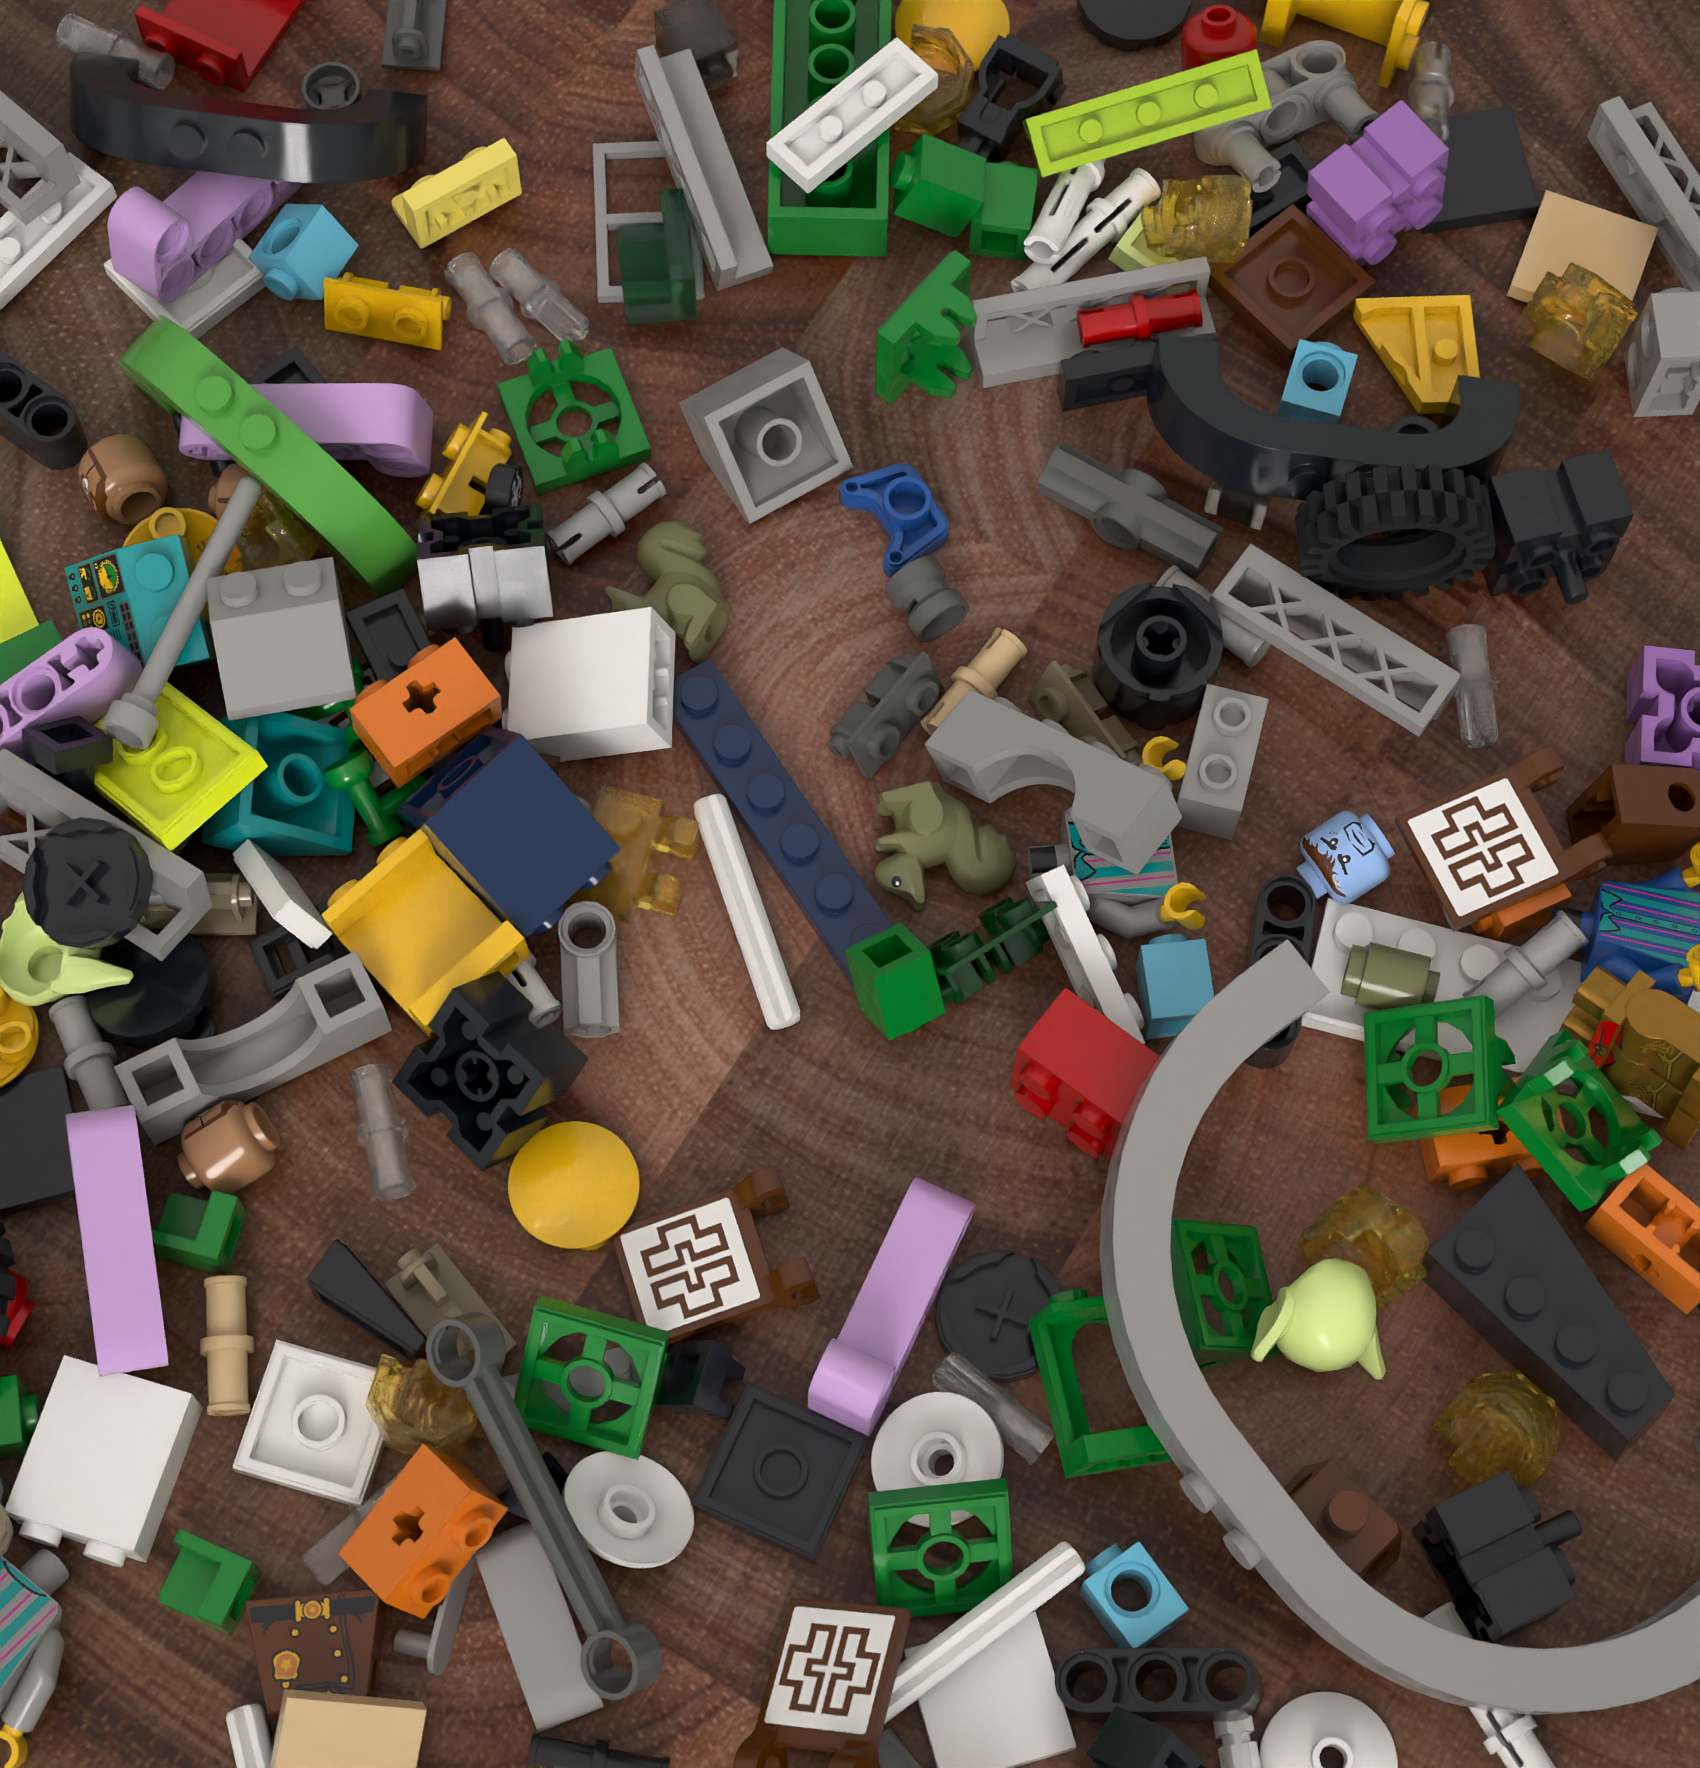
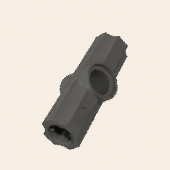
(1129, 509)

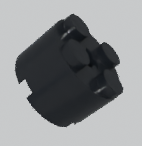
(1157, 654)

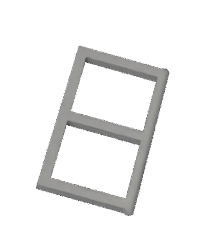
(607, 222)

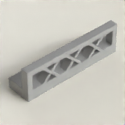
(41, 157)
(702, 167)
(1649, 180)
(1039, 336)
(1342, 633)
(49, 803)

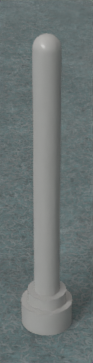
(134, 716)

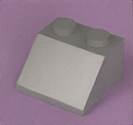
(767, 433)
(281, 638)

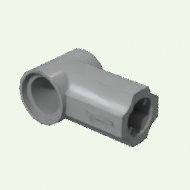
(590, 974)

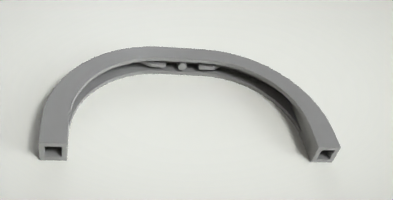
(1226, 1472)

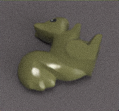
(683, 590)
(936, 831)

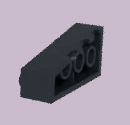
(1546, 1312)

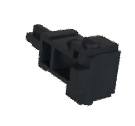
(989, 128)

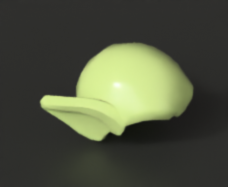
(42, 971)
(1324, 1320)

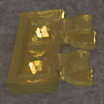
(637, 828)

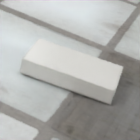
(281, 894)

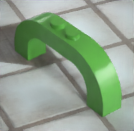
(270, 447)

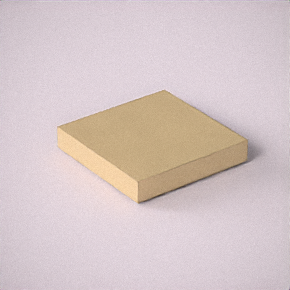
(1588, 237)
(347, 1731)

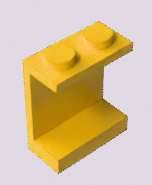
(1380, 21)
(421, 928)

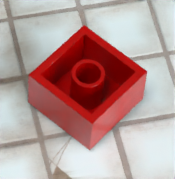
(1080, 1073)

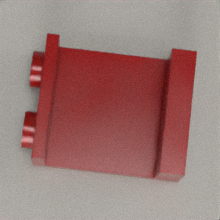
(219, 37)

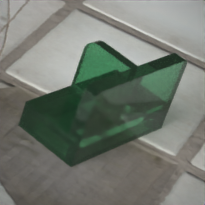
(658, 266)

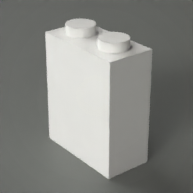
(592, 684)
(103, 1462)

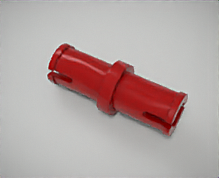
(1139, 318)

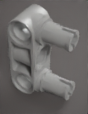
(1304, 90)

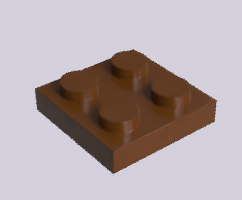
(1290, 282)

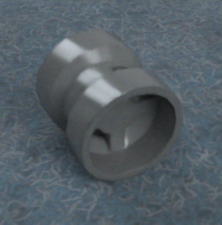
(331, 86)
(926, 598)

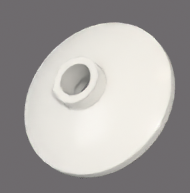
(926, 1430)
(629, 1509)
(1322, 1721)

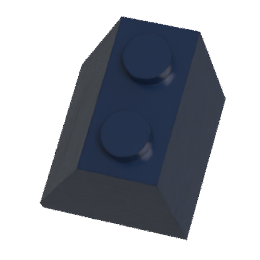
(511, 830)

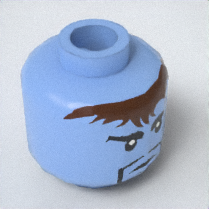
(1345, 857)

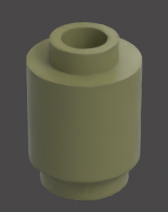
(1388, 977)

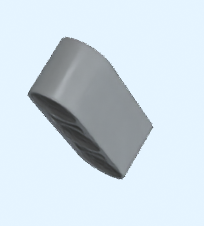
(536, 1626)

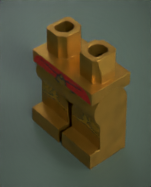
(1642, 1045)

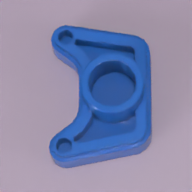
(902, 508)

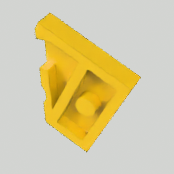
(1422, 343)

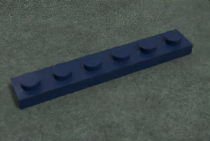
(775, 812)

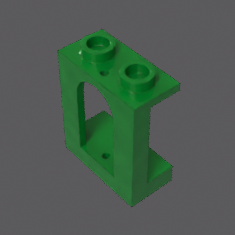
(1080, 1450)

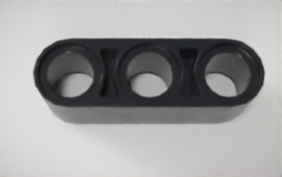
(37, 412)
(1266, 934)
(1193, 1693)

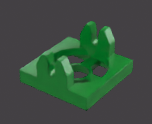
(929, 330)
(580, 456)
(1386, 1069)
(1544, 1138)
(1238, 1255)
(645, 1345)
(893, 1507)

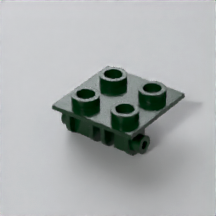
(1005, 924)

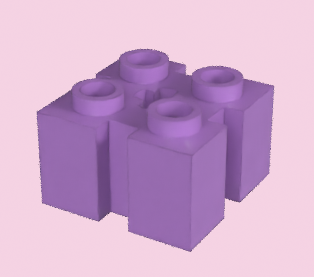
(1379, 185)
(1666, 706)

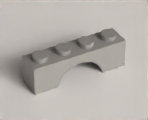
(996, 748)
(313, 1024)

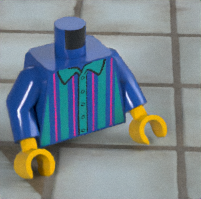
(1645, 928)

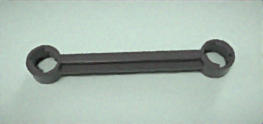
(544, 1506)

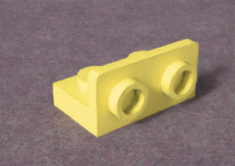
(459, 193)

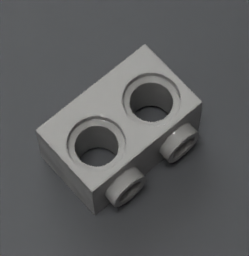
(1665, 355)
(1220, 761)

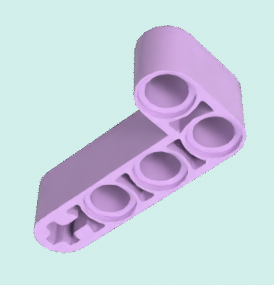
(178, 240)
(349, 421)
(79, 678)
(116, 1240)
(890, 1308)

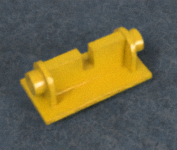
(377, 312)
(471, 458)

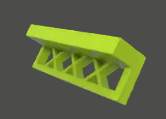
(1148, 113)

